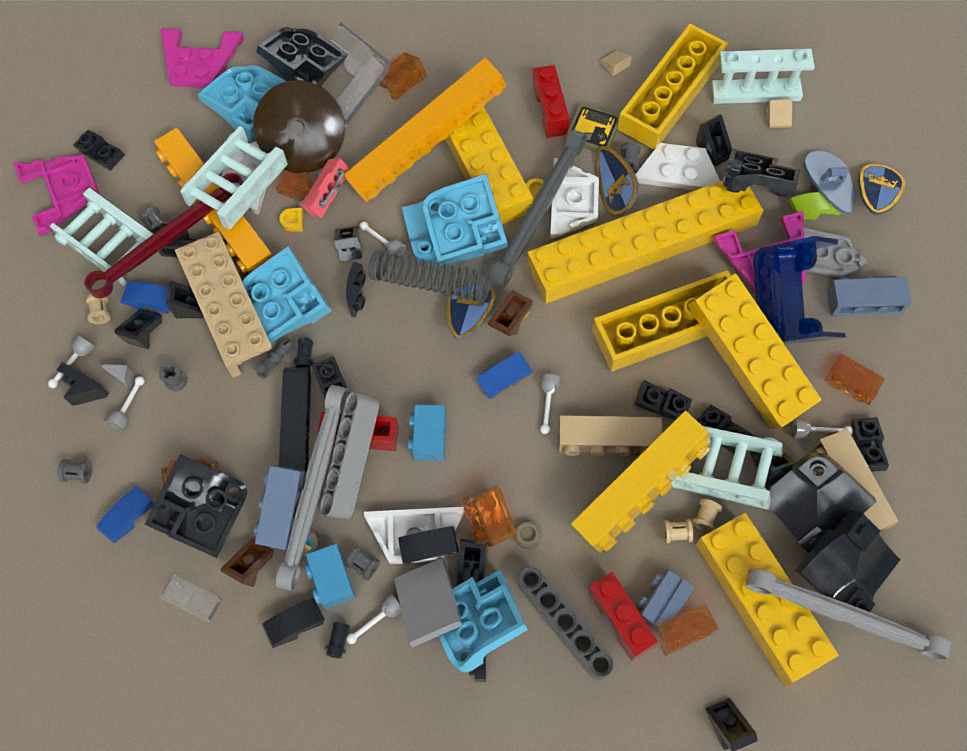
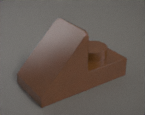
(511, 313)
(247, 562)

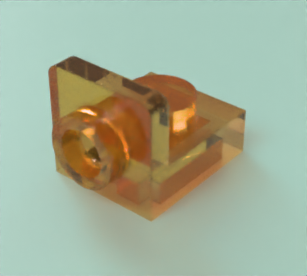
(294, 185)

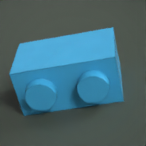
(428, 433)
(330, 577)

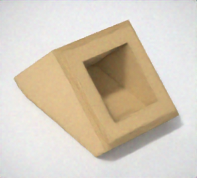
(616, 62)
(779, 113)

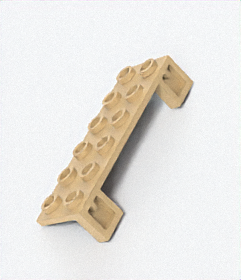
(223, 301)

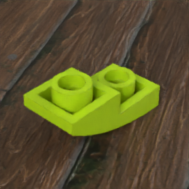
(812, 205)

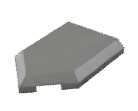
(837, 259)

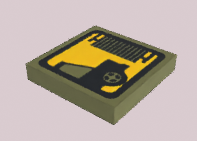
(597, 124)

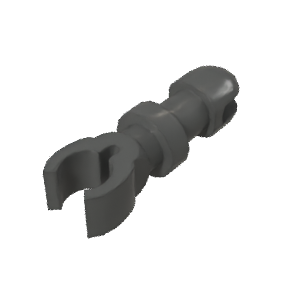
(266, 366)

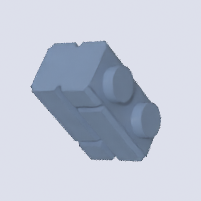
(666, 600)

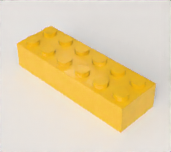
(671, 86)
(480, 152)
(652, 324)
(754, 352)
(643, 482)
(782, 629)

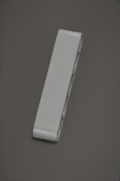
(349, 456)

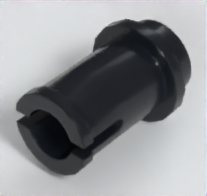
(304, 353)
(337, 640)

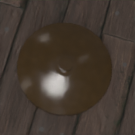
(301, 122)

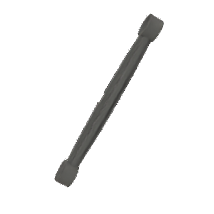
(503, 269)

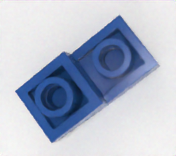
(146, 294)
(504, 375)
(120, 517)

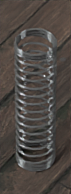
(482, 281)

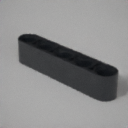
(295, 418)

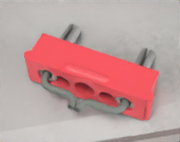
(325, 187)

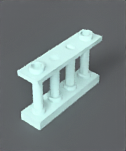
(761, 90)
(243, 195)
(111, 216)
(730, 488)

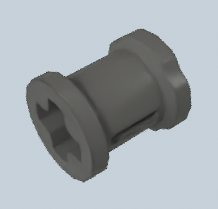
(630, 153)
(154, 219)
(172, 376)
(74, 471)
(362, 563)

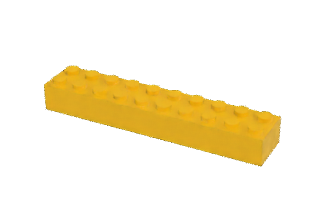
(640, 239)

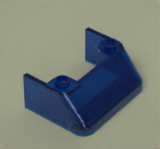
(781, 290)

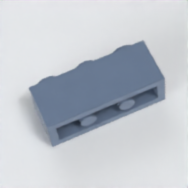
(869, 296)
(279, 506)

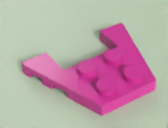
(196, 65)
(66, 180)
(743, 261)

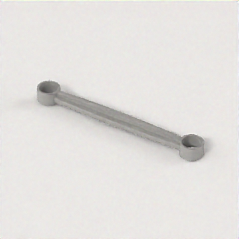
(290, 569)
(767, 583)

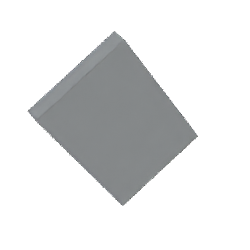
(427, 602)

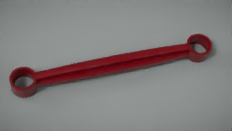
(156, 242)

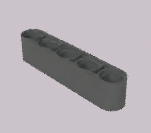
(570, 635)

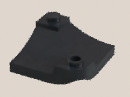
(301, 55)
(756, 169)
(816, 498)
(197, 506)
(849, 562)

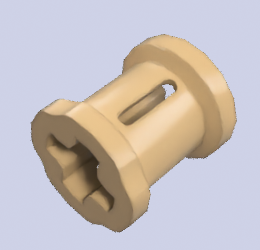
(98, 310)
(706, 515)
(677, 531)

